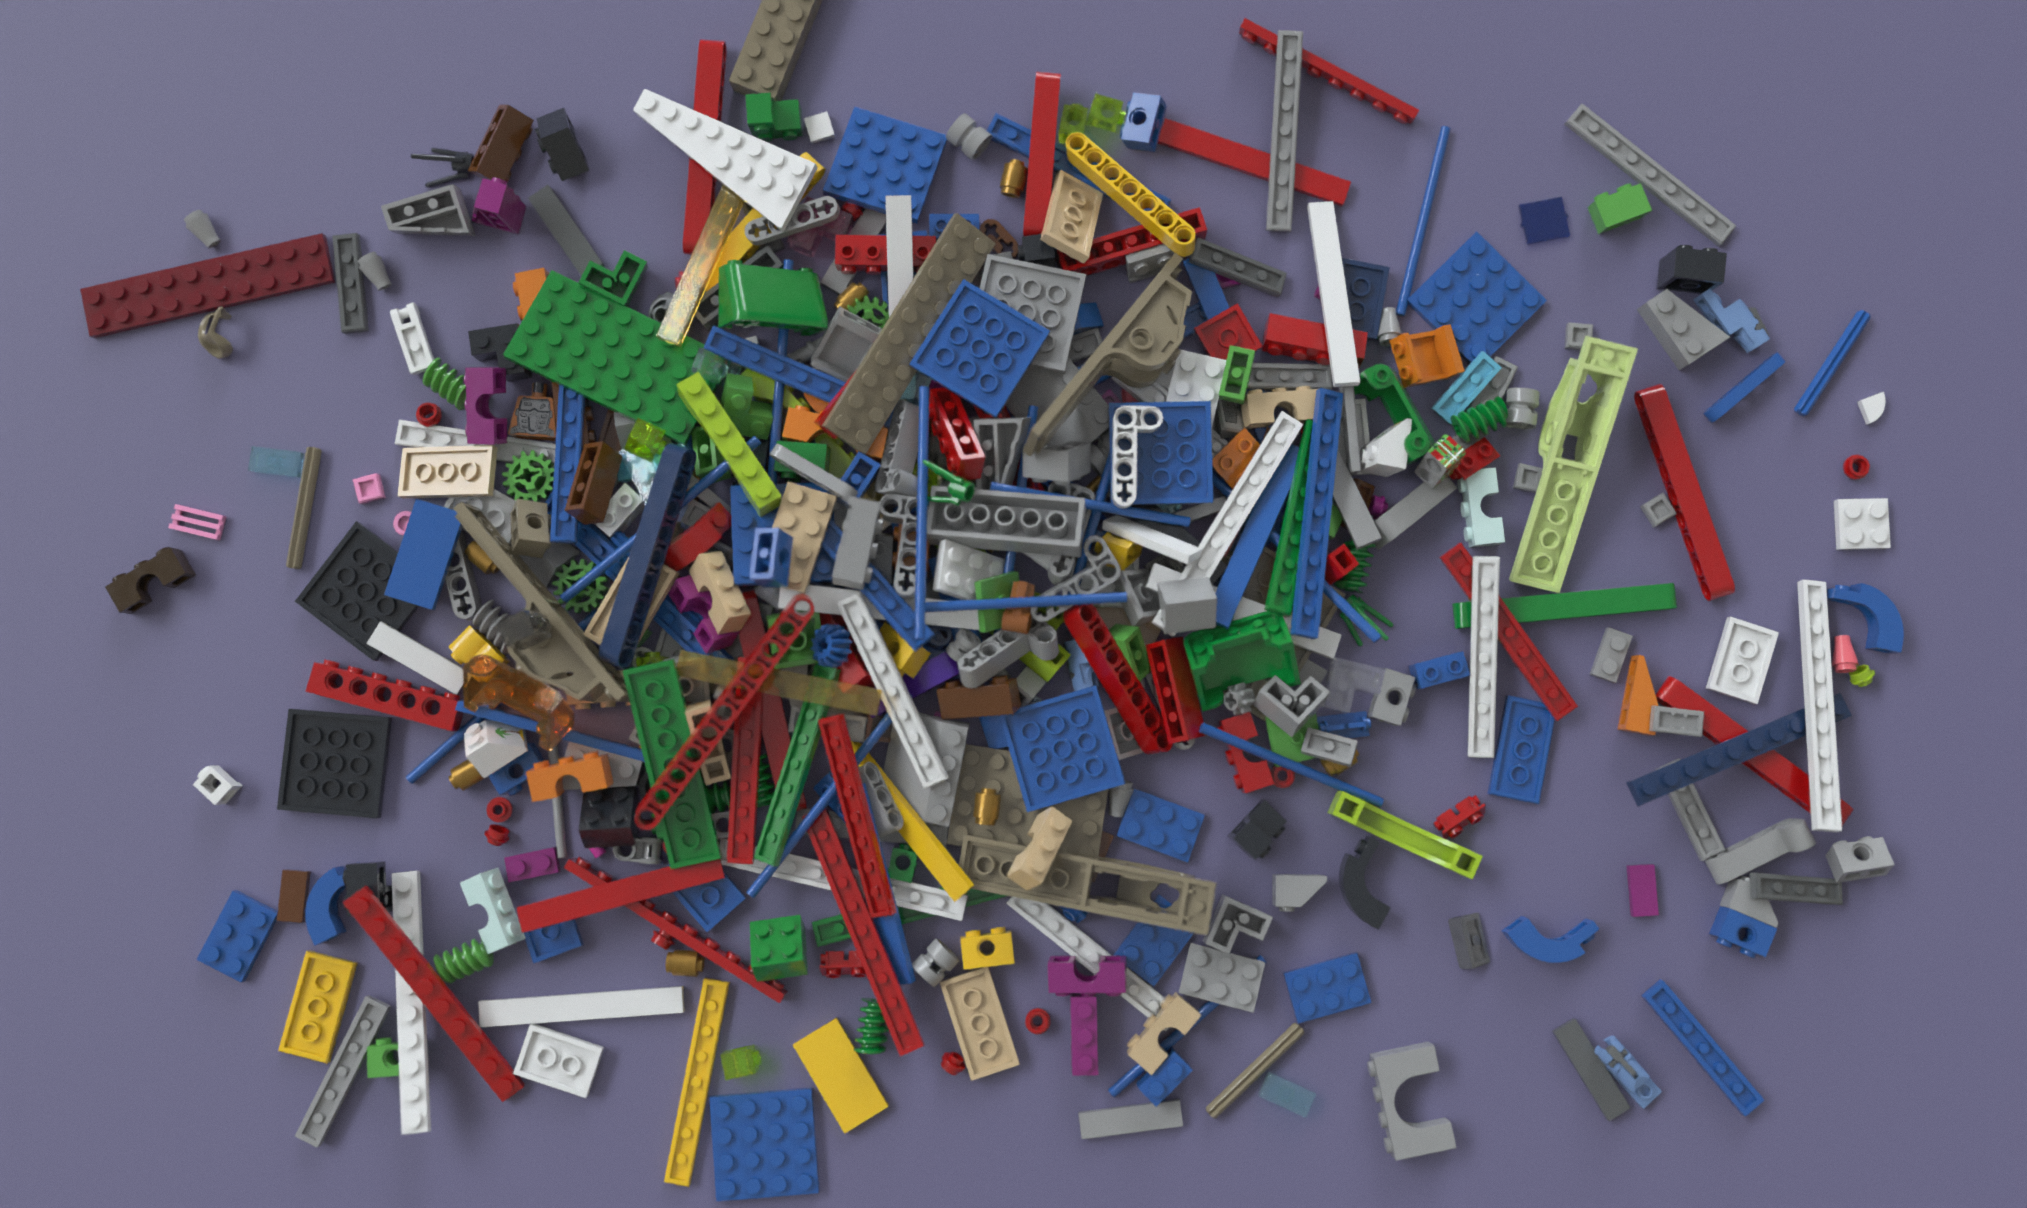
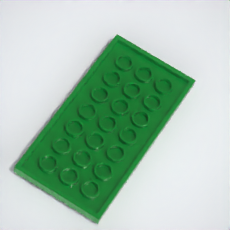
(606, 355)

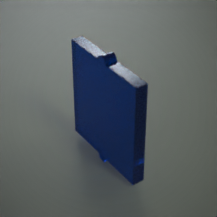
(1544, 220)

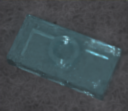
(713, 367)
(276, 461)
(1287, 1094)

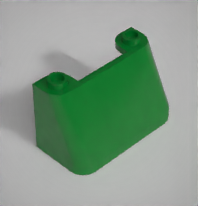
(771, 298)
(1385, 383)
(1244, 653)

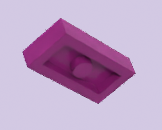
(532, 864)

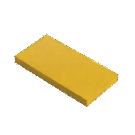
(318, 1006)
(840, 1075)

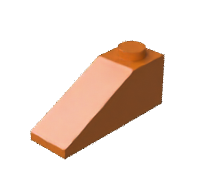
(1637, 698)

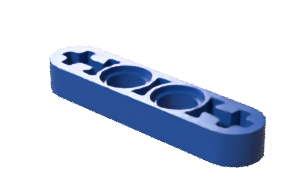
(1744, 387)

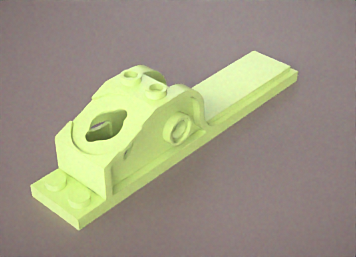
(1565, 482)

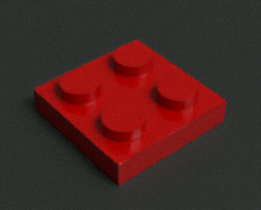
(1225, 330)

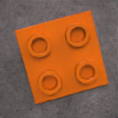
(1235, 457)

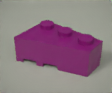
(498, 206)

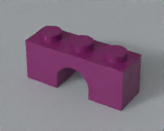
(481, 424)
(687, 598)
(1066, 979)
(1083, 1035)

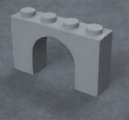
(1390, 1070)

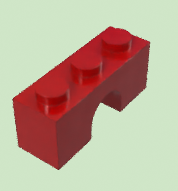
(1249, 775)

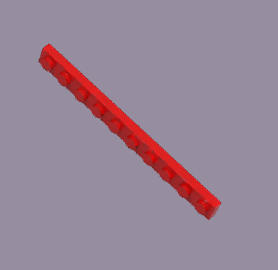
(686, 934)
(864, 934)
(433, 993)

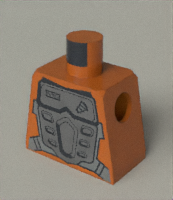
(534, 415)

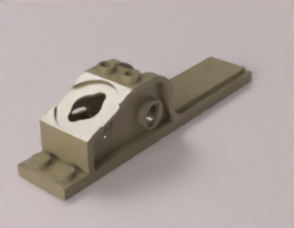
(1134, 351)
(568, 647)
(1070, 882)

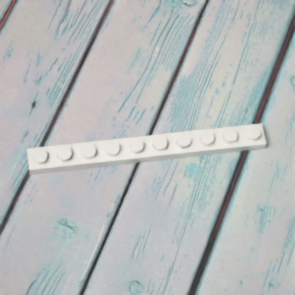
(1241, 500)
(1819, 706)
(906, 894)
(411, 1012)

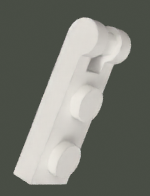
(412, 338)

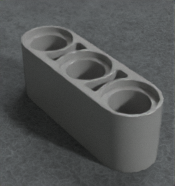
(885, 811)

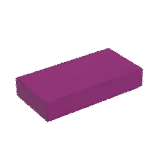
(1642, 890)

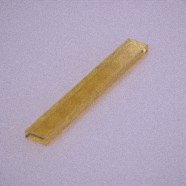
(700, 267)
(783, 683)

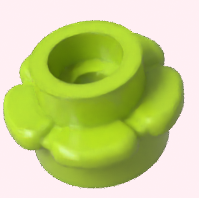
(1862, 676)

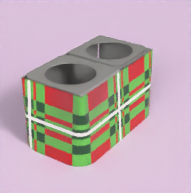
(1446, 453)

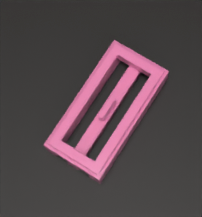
(177, 517)

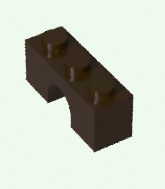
(131, 589)

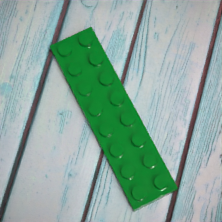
(662, 731)

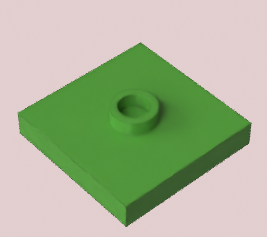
(994, 588)
(1289, 746)

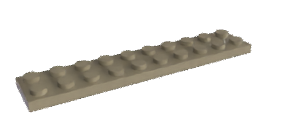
(886, 367)

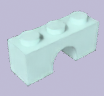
(1479, 528)
(503, 924)

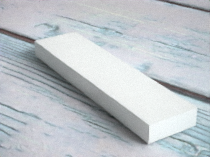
(1152, 539)
(417, 657)

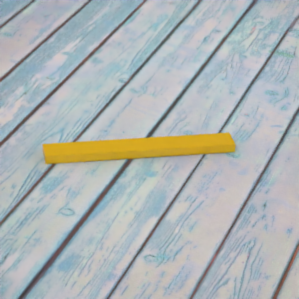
(925, 842)
(696, 1082)

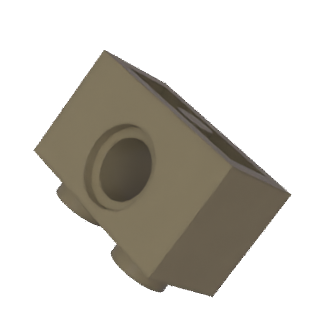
(530, 528)

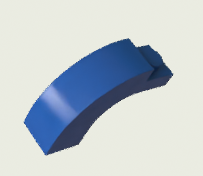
(1881, 614)
(322, 907)
(1555, 950)

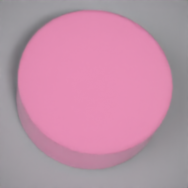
(401, 521)

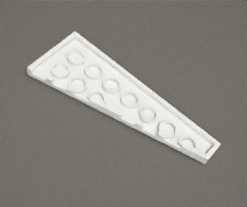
(750, 167)

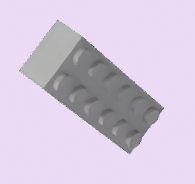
(1010, 522)

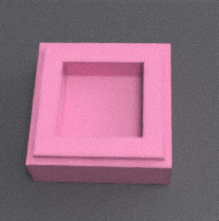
(369, 488)

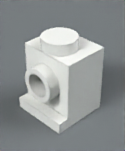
(207, 785)

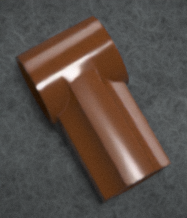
(1018, 619)

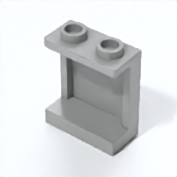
(844, 345)

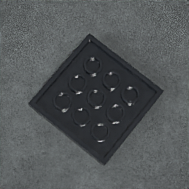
(351, 590)
(334, 763)

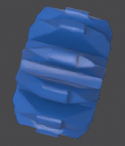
(831, 645)

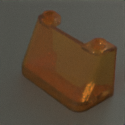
(492, 682)

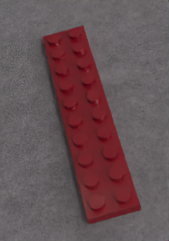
(207, 285)

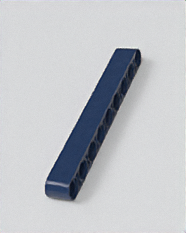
(647, 555)

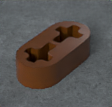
(1003, 235)

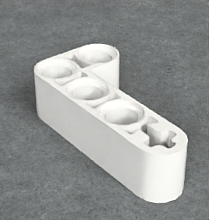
(1129, 457)

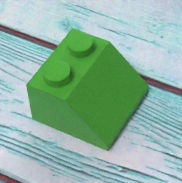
(799, 651)

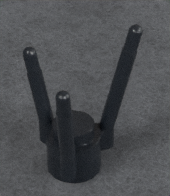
(459, 161)

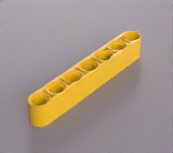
(1135, 203)
(738, 245)

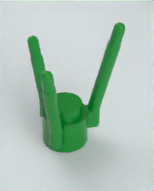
(958, 488)
(1359, 605)

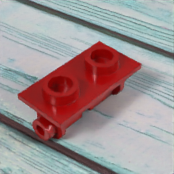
(1476, 458)
(1469, 813)
(837, 966)

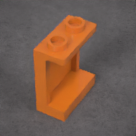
(1427, 356)

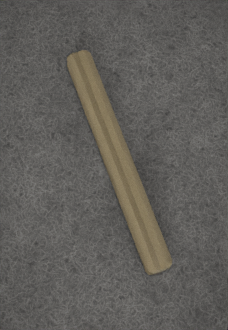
(303, 508)
(1254, 1070)

